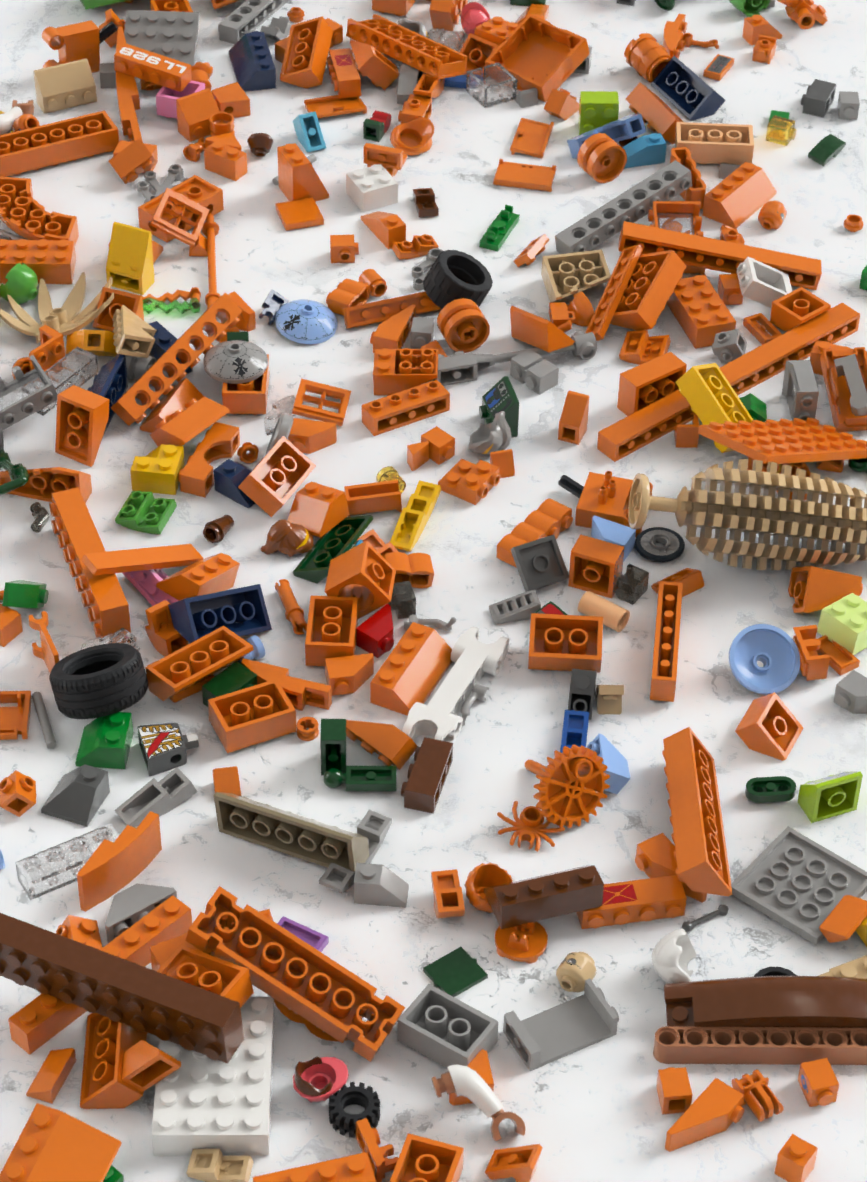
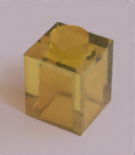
(781, 130)

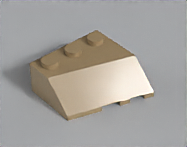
(573, 273)

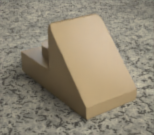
(609, 699)

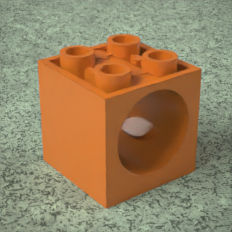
(363, 575)

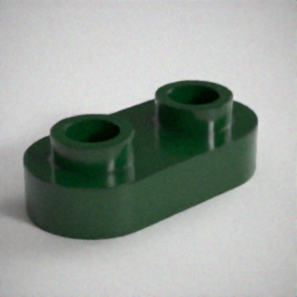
(770, 789)

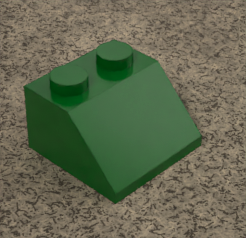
(106, 742)

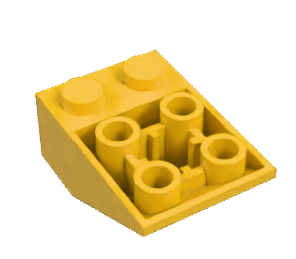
(130, 259)

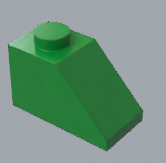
(25, 594)

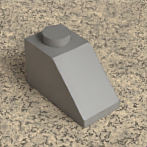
(852, 693)
(379, 886)

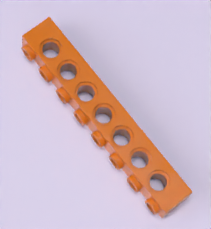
(126, 406)

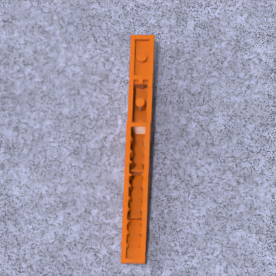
(127, 98)

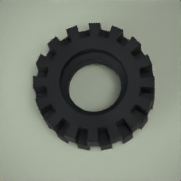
(353, 1096)

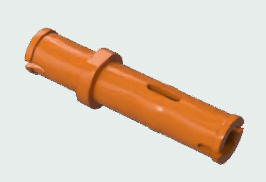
(294, 612)

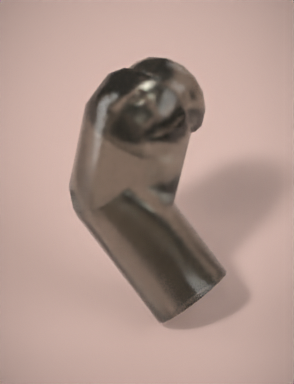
(40, 515)

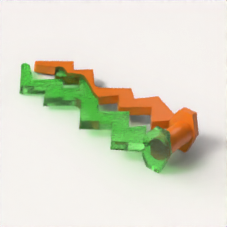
(193, 305)

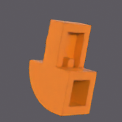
(447, 894)

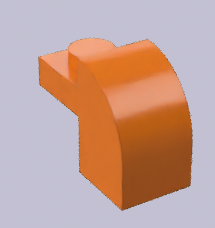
(161, 630)

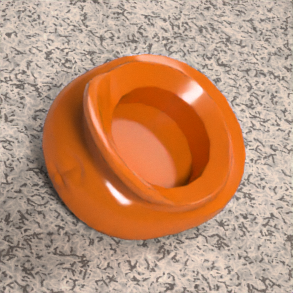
(413, 136)

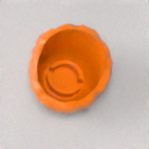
(482, 877)

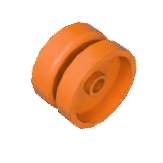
(602, 158)
(463, 325)

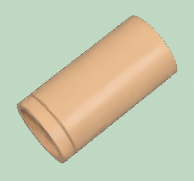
(613, 615)

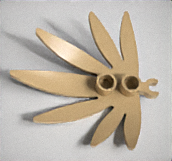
(63, 319)

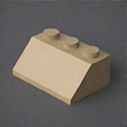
(64, 86)

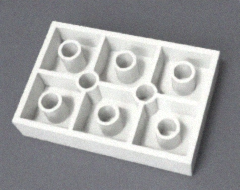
(219, 1102)

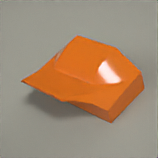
(247, 316)

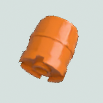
(646, 56)

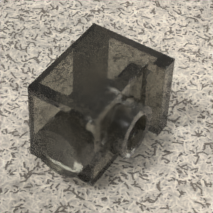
(632, 584)
(403, 600)

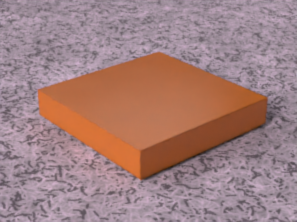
(299, 214)

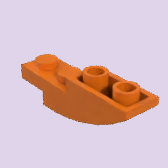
(673, 36)
(298, 690)

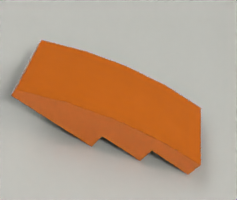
(119, 862)

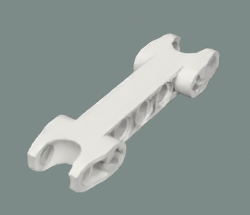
(471, 663)

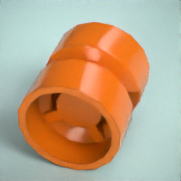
(221, 123)

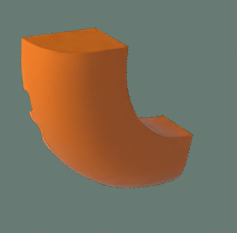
(29, 217)

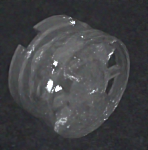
(452, 40)

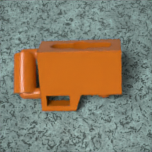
(731, 235)
(560, 316)

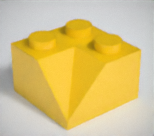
(158, 470)

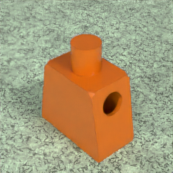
(232, 100)

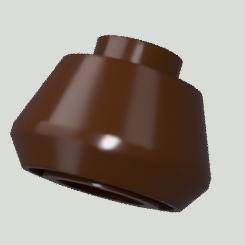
(260, 144)

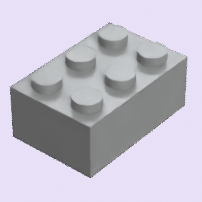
(446, 1028)

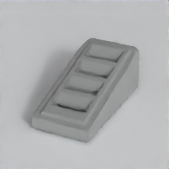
(521, 605)

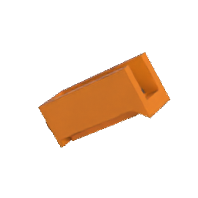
(373, 497)

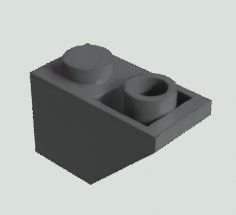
(582, 690)

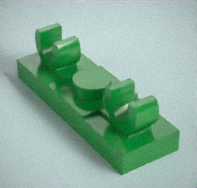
(499, 229)

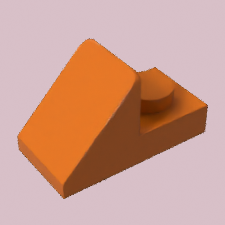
(514, 1162)

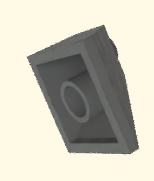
(78, 795)

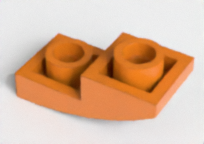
(418, 247)

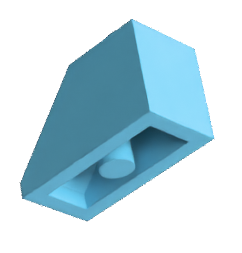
(309, 132)

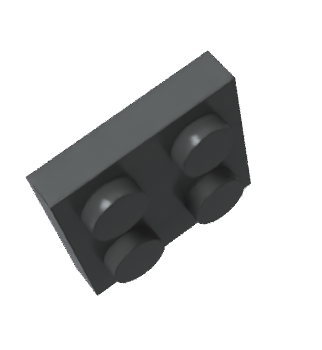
(540, 563)

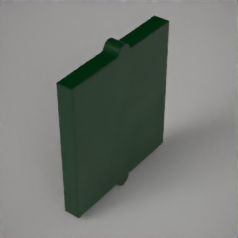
(455, 972)

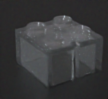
(497, 88)

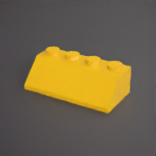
(712, 397)

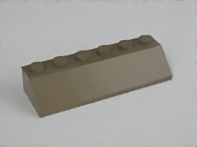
(289, 832)

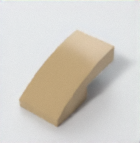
(212, 1166)

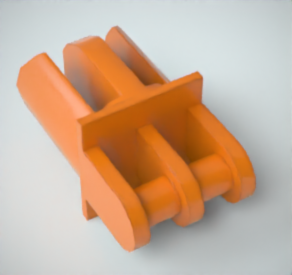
(758, 1095)

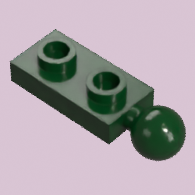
(362, 778)

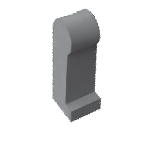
(850, 369)

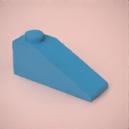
(646, 151)

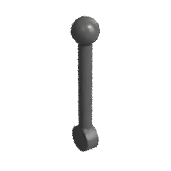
(722, 910)

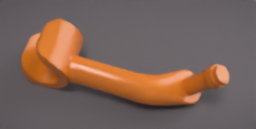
(688, 38)

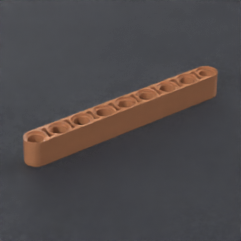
(760, 1045)

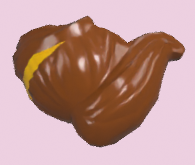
(288, 539)

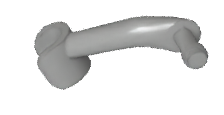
(430, 622)
(478, 692)

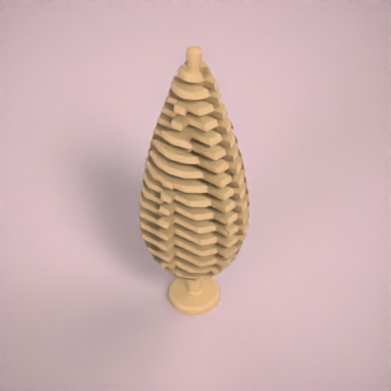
(763, 515)

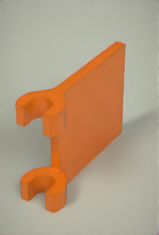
(48, 651)

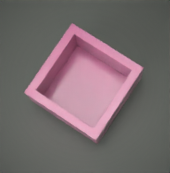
(167, 98)

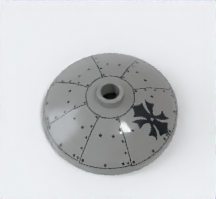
(235, 362)

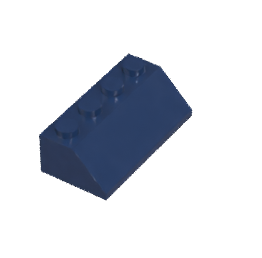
(253, 62)
(687, 90)
(111, 382)
(237, 609)

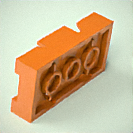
(838, 390)

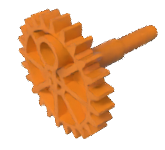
(570, 785)

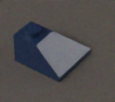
(228, 478)

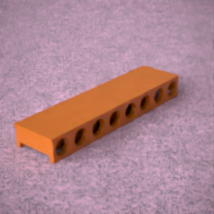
(408, 47)

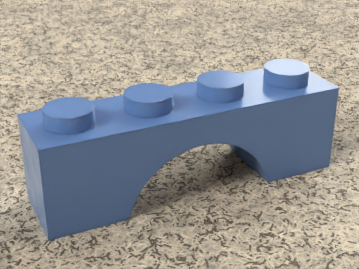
(617, 130)

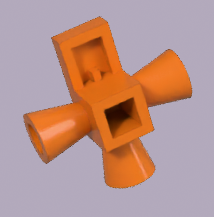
(805, 12)

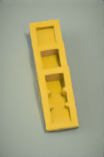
(415, 516)

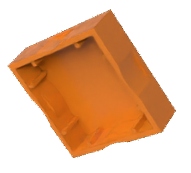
(540, 55)

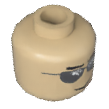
(575, 970)

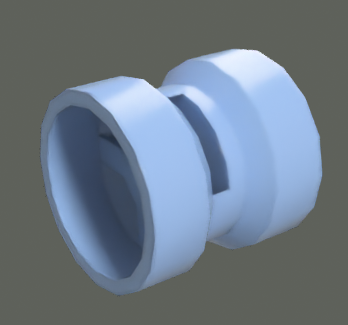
(258, 652)

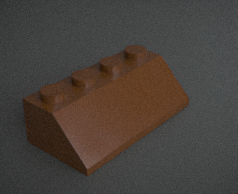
(546, 896)

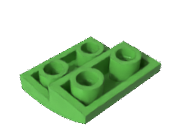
(145, 513)

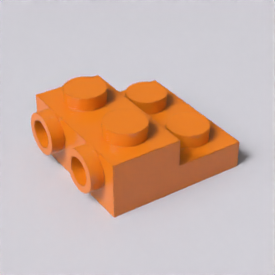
(470, 480)

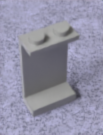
(562, 1028)

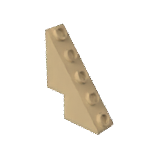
(132, 334)

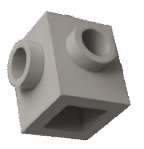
(729, 345)

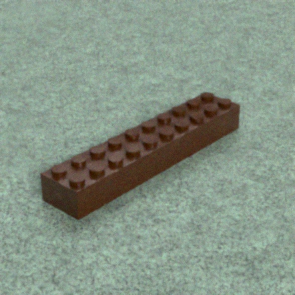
(120, 989)

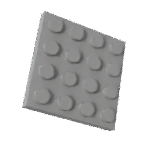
(164, 33)
(798, 883)

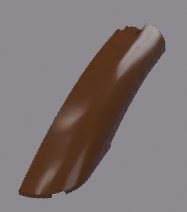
(768, 1002)

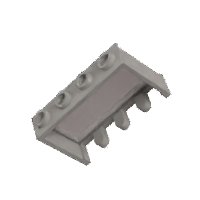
(25, 394)

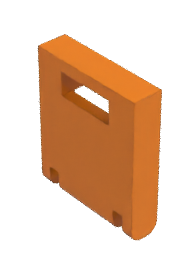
(15, 719)

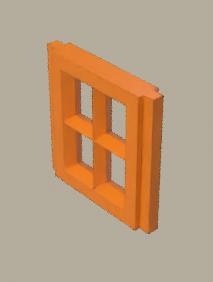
(173, 230)
(324, 390)

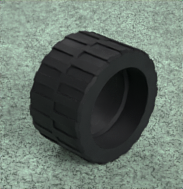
(457, 277)

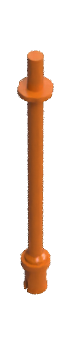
(210, 230)

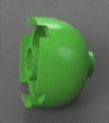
(21, 284)

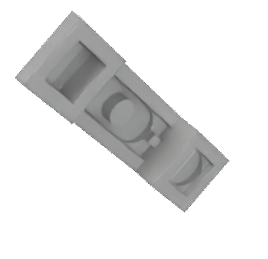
(375, 828)

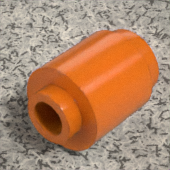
(376, 283)

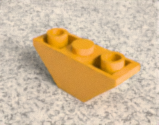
(94, 341)

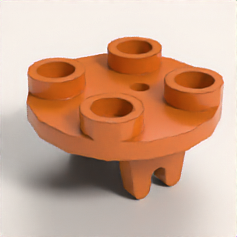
(521, 942)

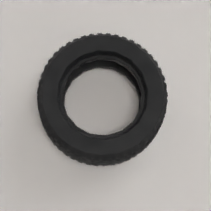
(98, 681)

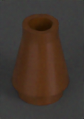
(217, 529)

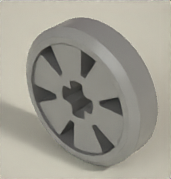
(281, 429)

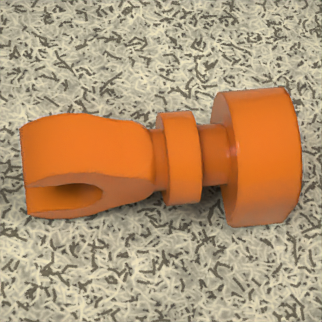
(193, 151)

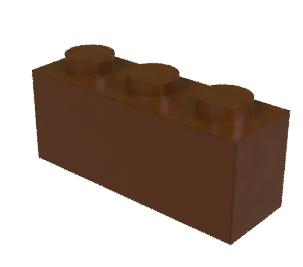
(427, 775)

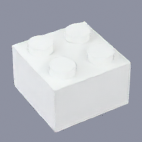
(371, 187)

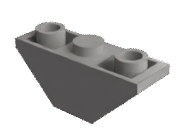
(133, 905)

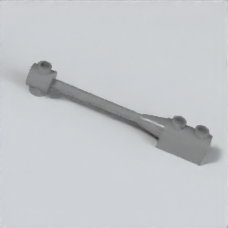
(464, 367)

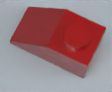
(376, 632)

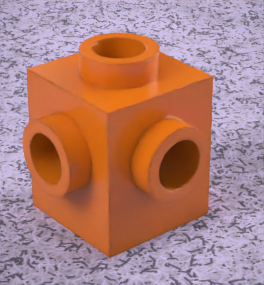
(17, 793)

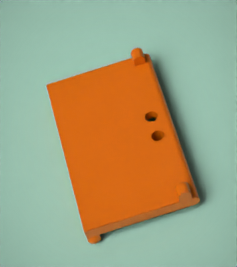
(335, 106)
(531, 138)
(524, 176)

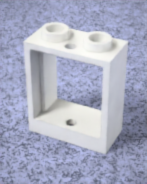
(762, 282)

